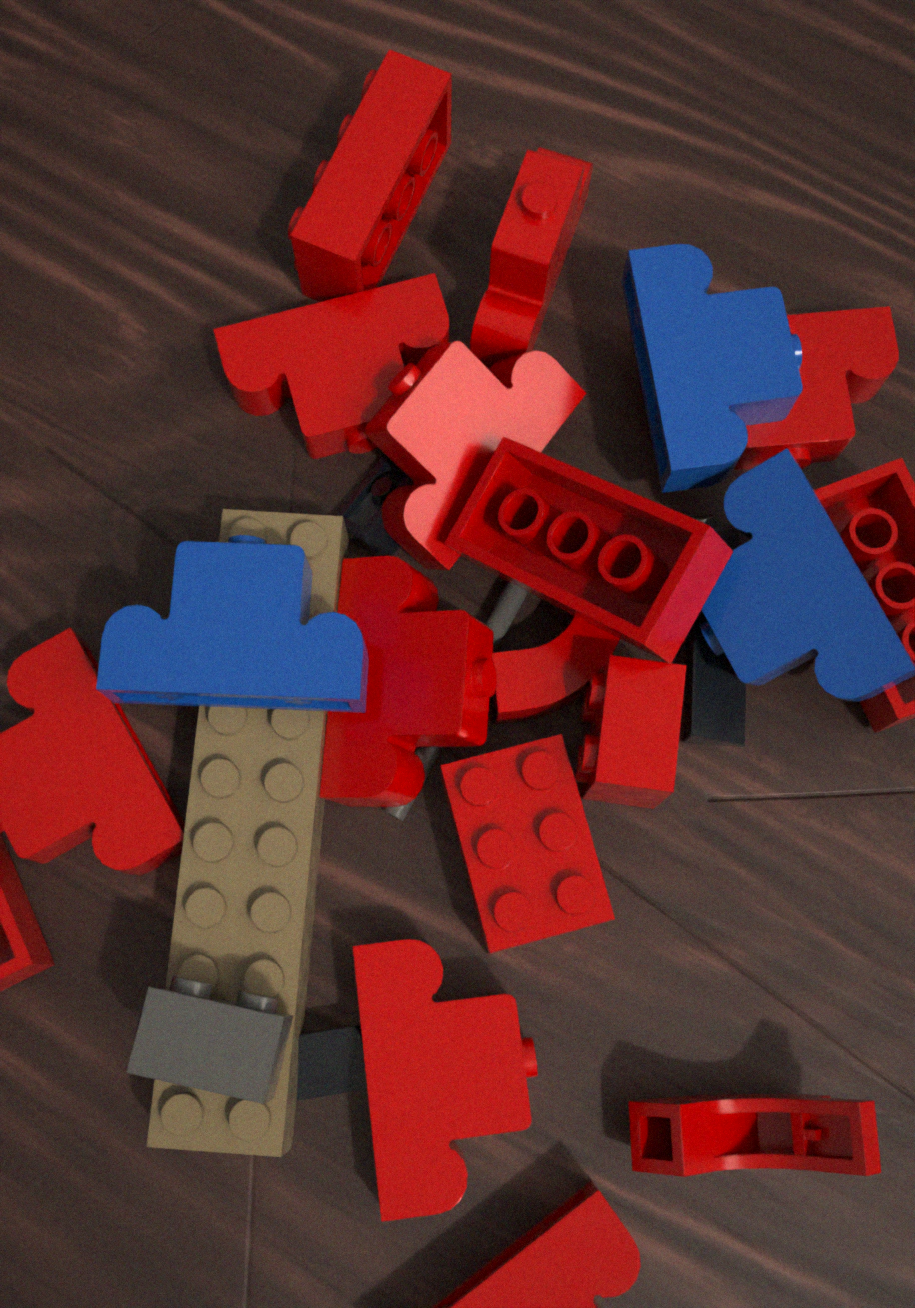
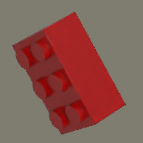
(525, 844)

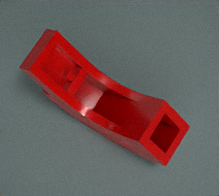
(551, 675)
(754, 1132)

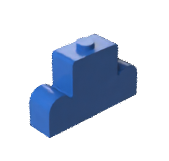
(705, 362)
(797, 593)
(236, 637)

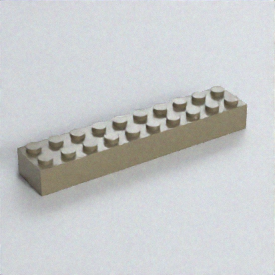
(252, 867)

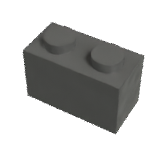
(211, 1041)

